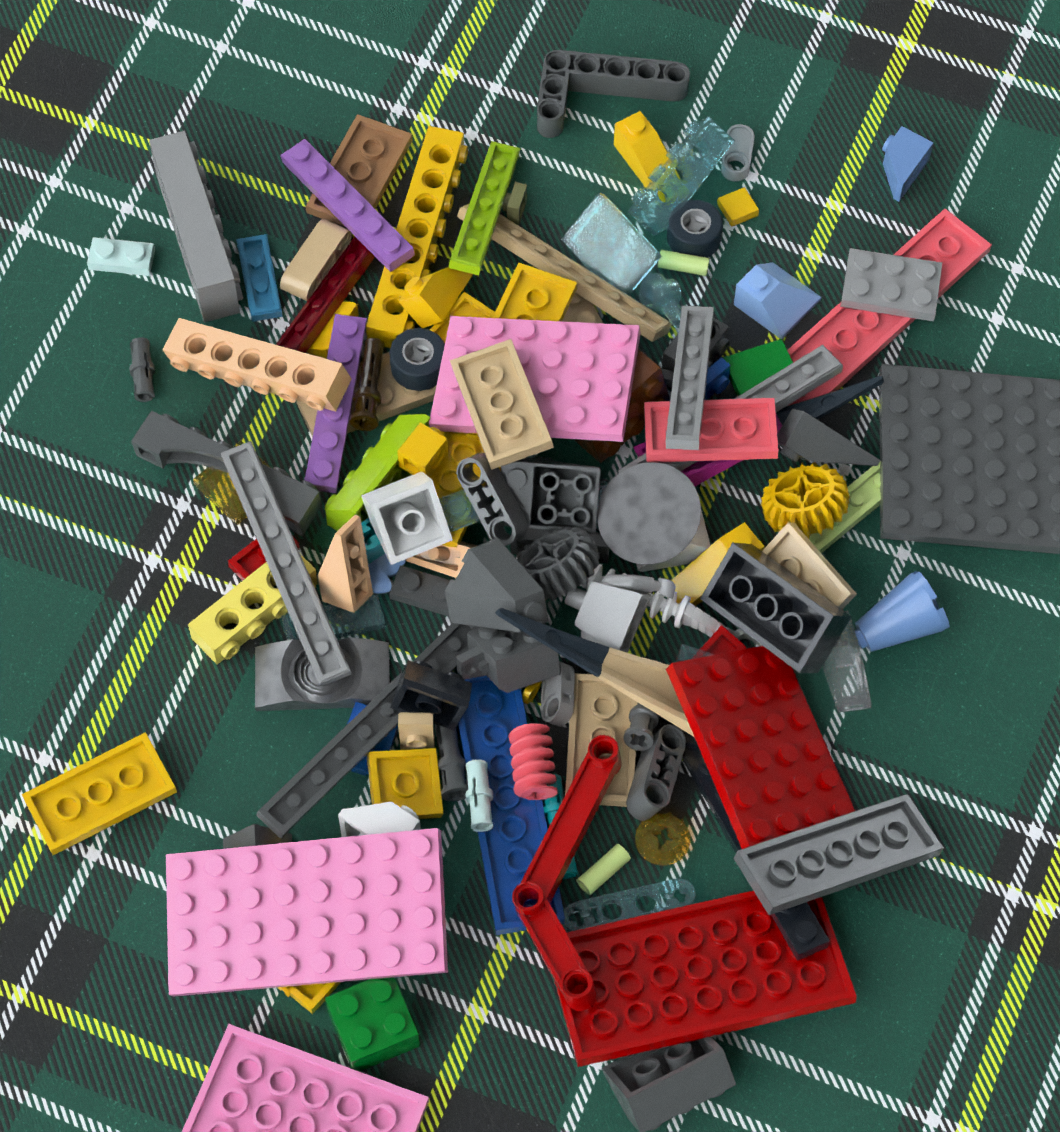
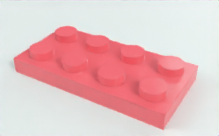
(728, 431)

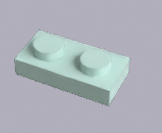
(121, 256)

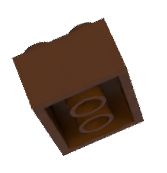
(646, 387)

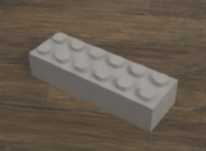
(196, 226)

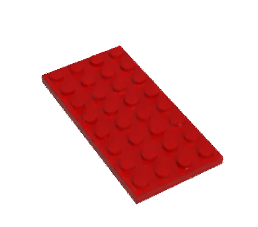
(697, 977)

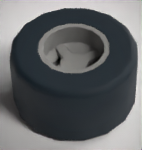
(695, 229)
(416, 358)

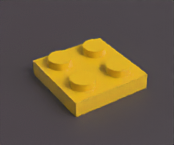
(406, 780)

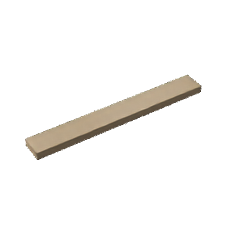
(588, 284)

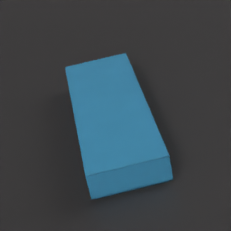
(259, 278)

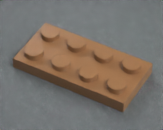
(367, 161)

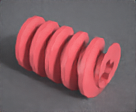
(531, 762)

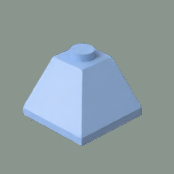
(774, 298)

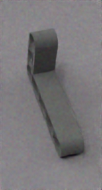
(603, 75)

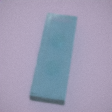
(346, 623)

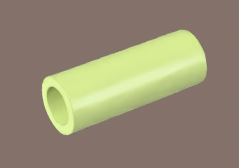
(683, 262)
(603, 869)

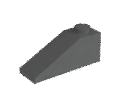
(815, 442)

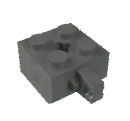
(507, 658)

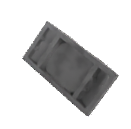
(288, 681)

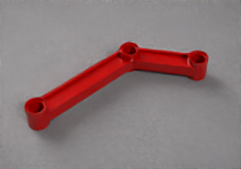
(551, 865)

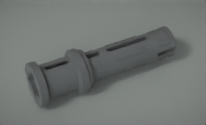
(641, 726)
(451, 765)

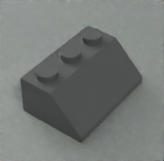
(668, 1081)

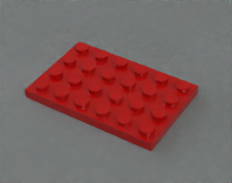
(759, 743)

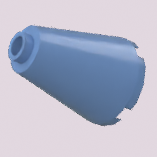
(902, 615)

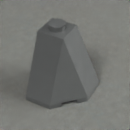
(490, 582)

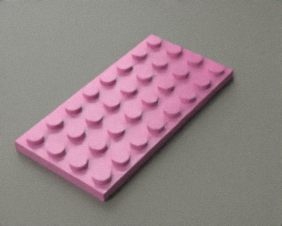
(306, 913)

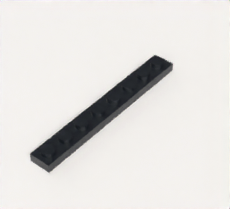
(796, 923)

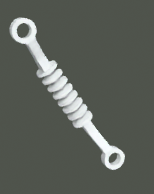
(684, 612)

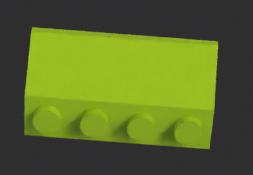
(377, 470)

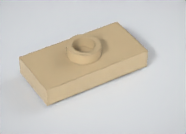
(416, 730)

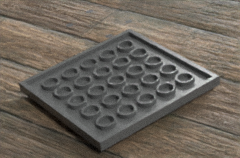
(969, 459)

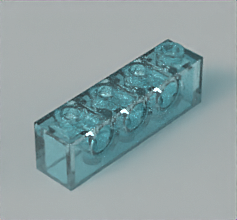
(712, 145)

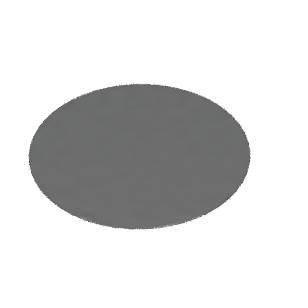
(649, 513)

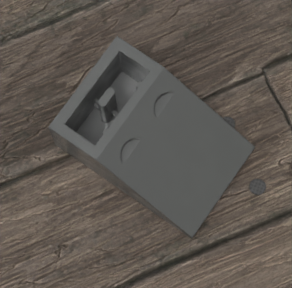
(554, 493)

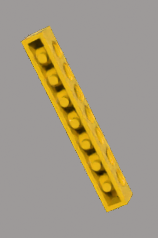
(438, 168)

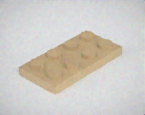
(501, 404)
(596, 712)

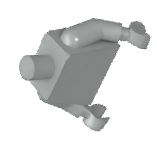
(615, 607)

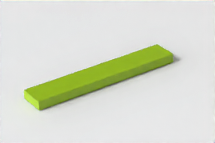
(484, 208)

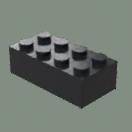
(775, 608)

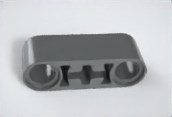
(480, 499)
(656, 773)

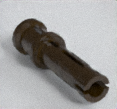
(372, 354)

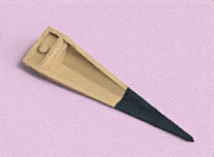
(630, 674)

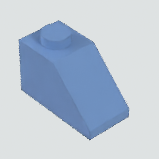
(904, 159)

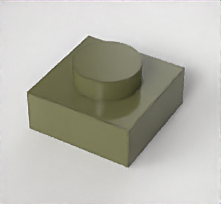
(515, 202)

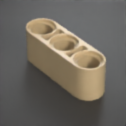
(315, 259)

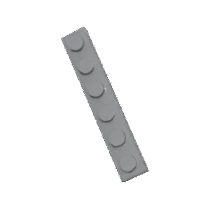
(689, 378)

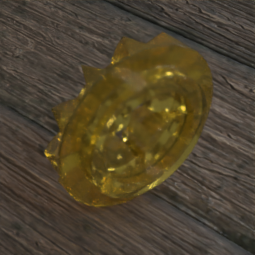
(672, 850)

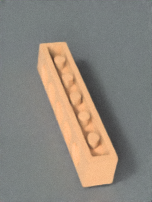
(234, 356)

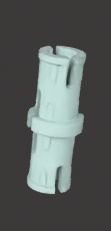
(479, 795)

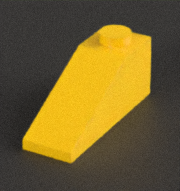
(640, 147)
(433, 295)
(697, 575)

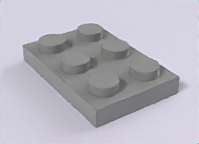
(891, 284)

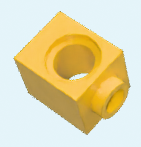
(423, 450)

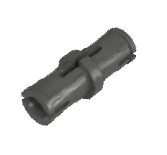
(142, 369)

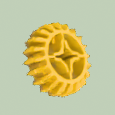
(806, 496)

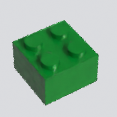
(372, 1022)

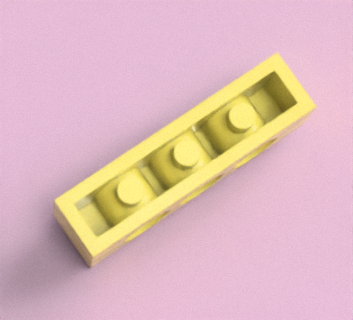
(258, 587)

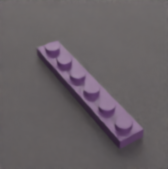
(347, 205)
(332, 426)

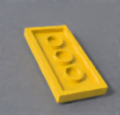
(99, 793)

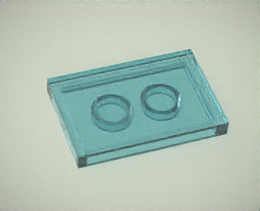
(611, 245)

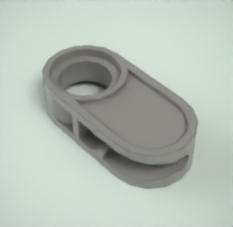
(739, 151)
(558, 693)

